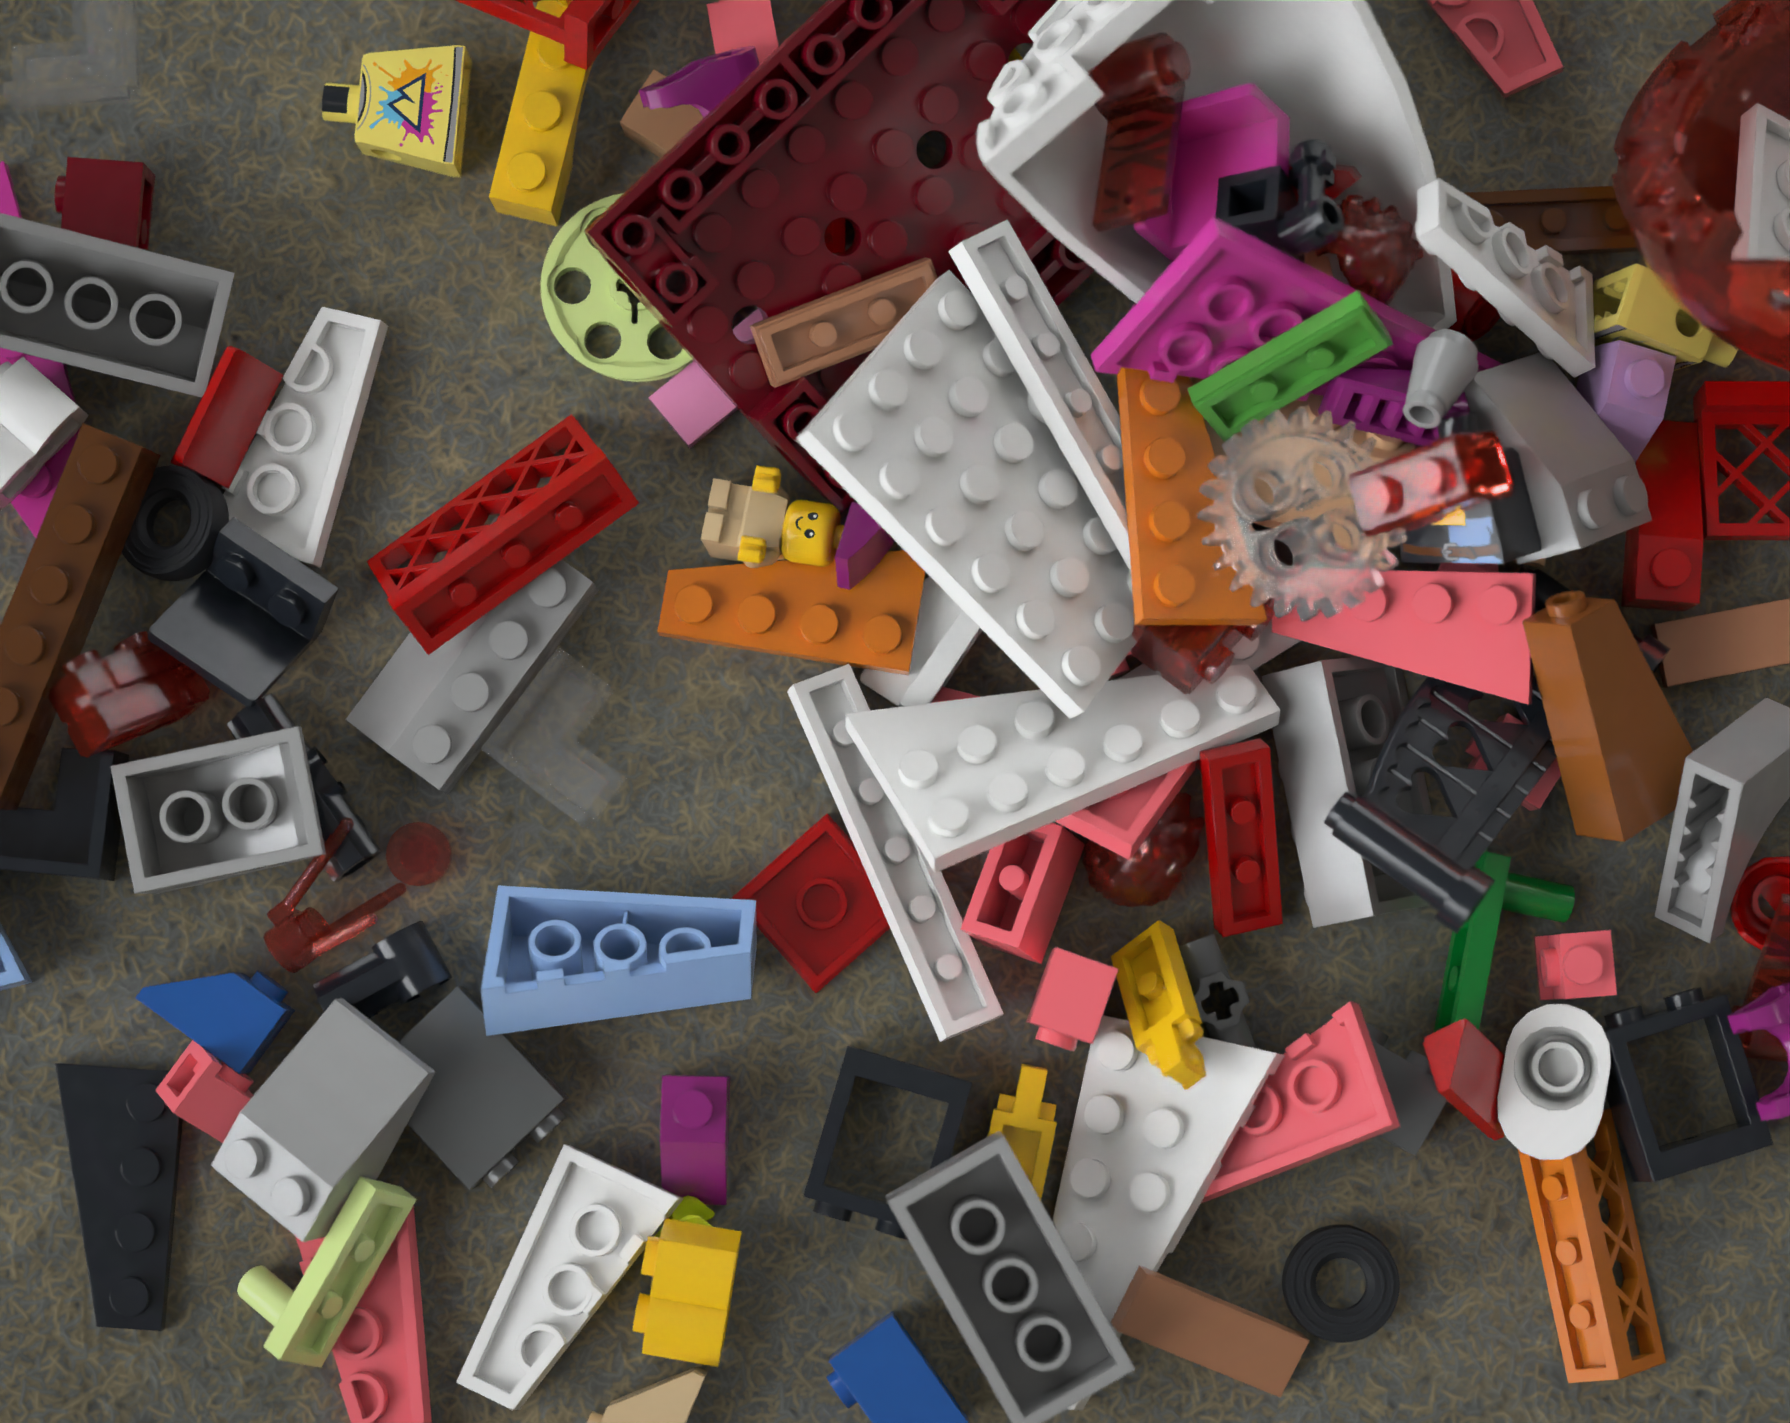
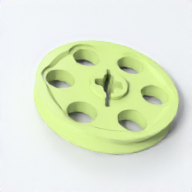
(603, 306)

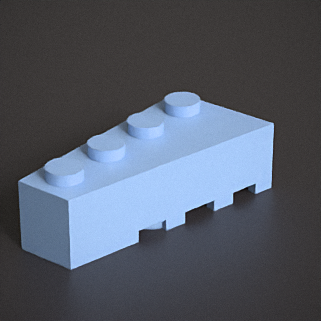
(611, 955)

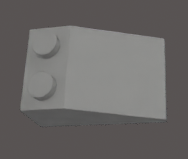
(1572, 463)
(218, 811)
(323, 1121)

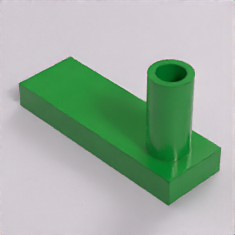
(1474, 944)

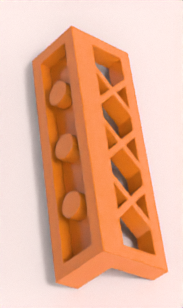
(1580, 1258)

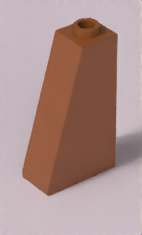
(1605, 717)

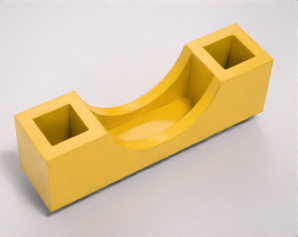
(540, 130)

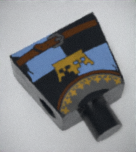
(1484, 534)

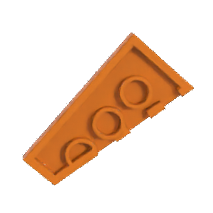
(1163, 469)
(800, 611)

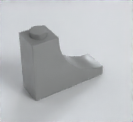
(1721, 812)

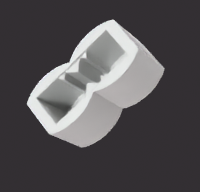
(33, 425)

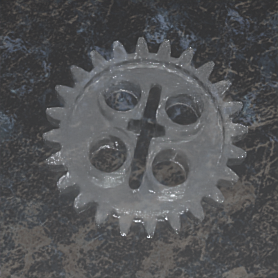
(1284, 458)

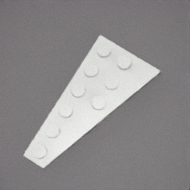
(1014, 761)
(1146, 1154)

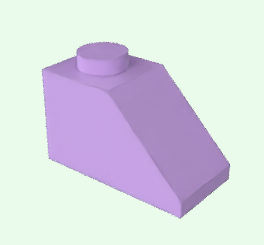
(1628, 391)

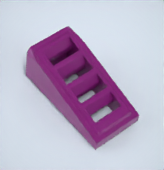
(1376, 416)

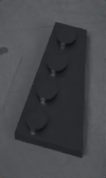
(125, 1187)

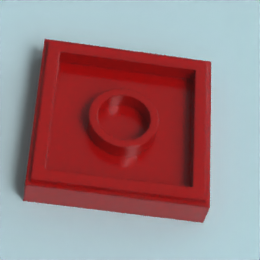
(817, 904)

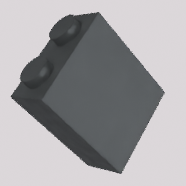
(482, 1093)

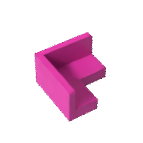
(1216, 139)

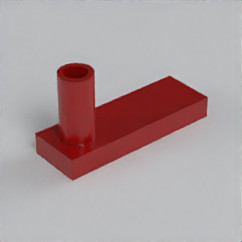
(1241, 837)

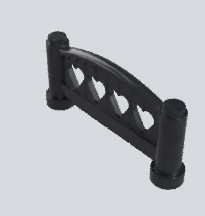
(1439, 853)

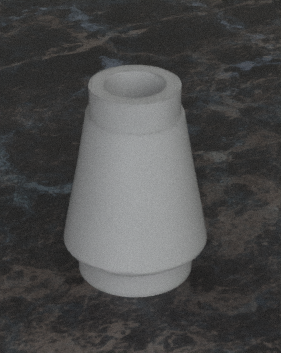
(1439, 375)

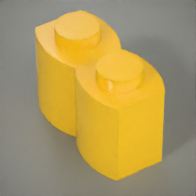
(689, 1291)

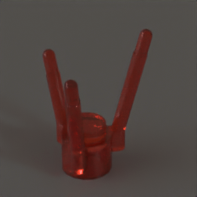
(305, 934)

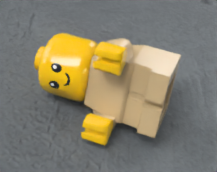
(762, 526)

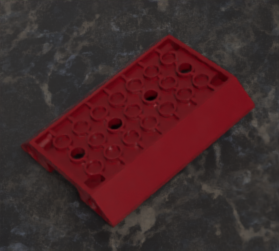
(817, 139)

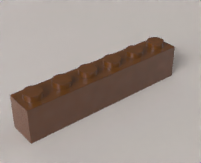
(63, 591)

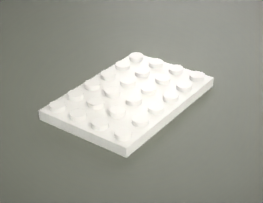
(980, 494)

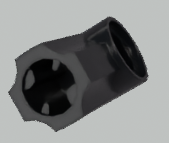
(391, 973)

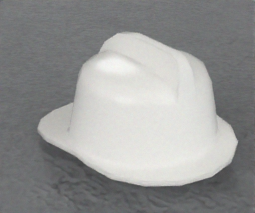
(1554, 1081)

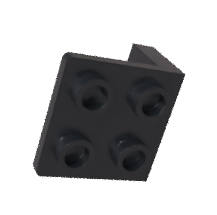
(245, 615)

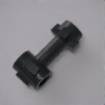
(1316, 216)

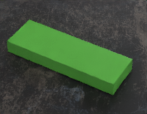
(1290, 365)

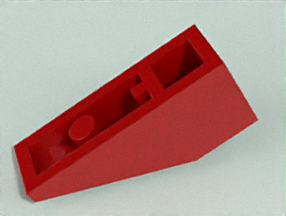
(1667, 553)

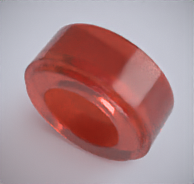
(419, 854)

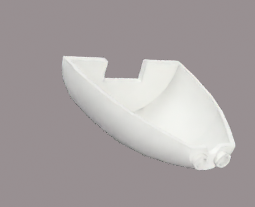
(1310, 57)

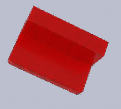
(227, 417)

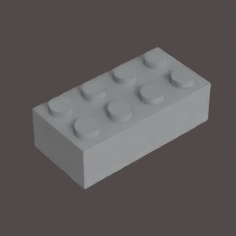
(1009, 1282)

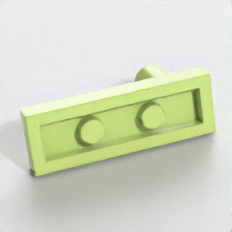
(337, 1277)

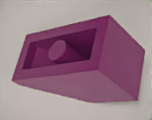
(695, 1136)

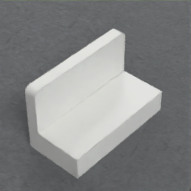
(940, 645)

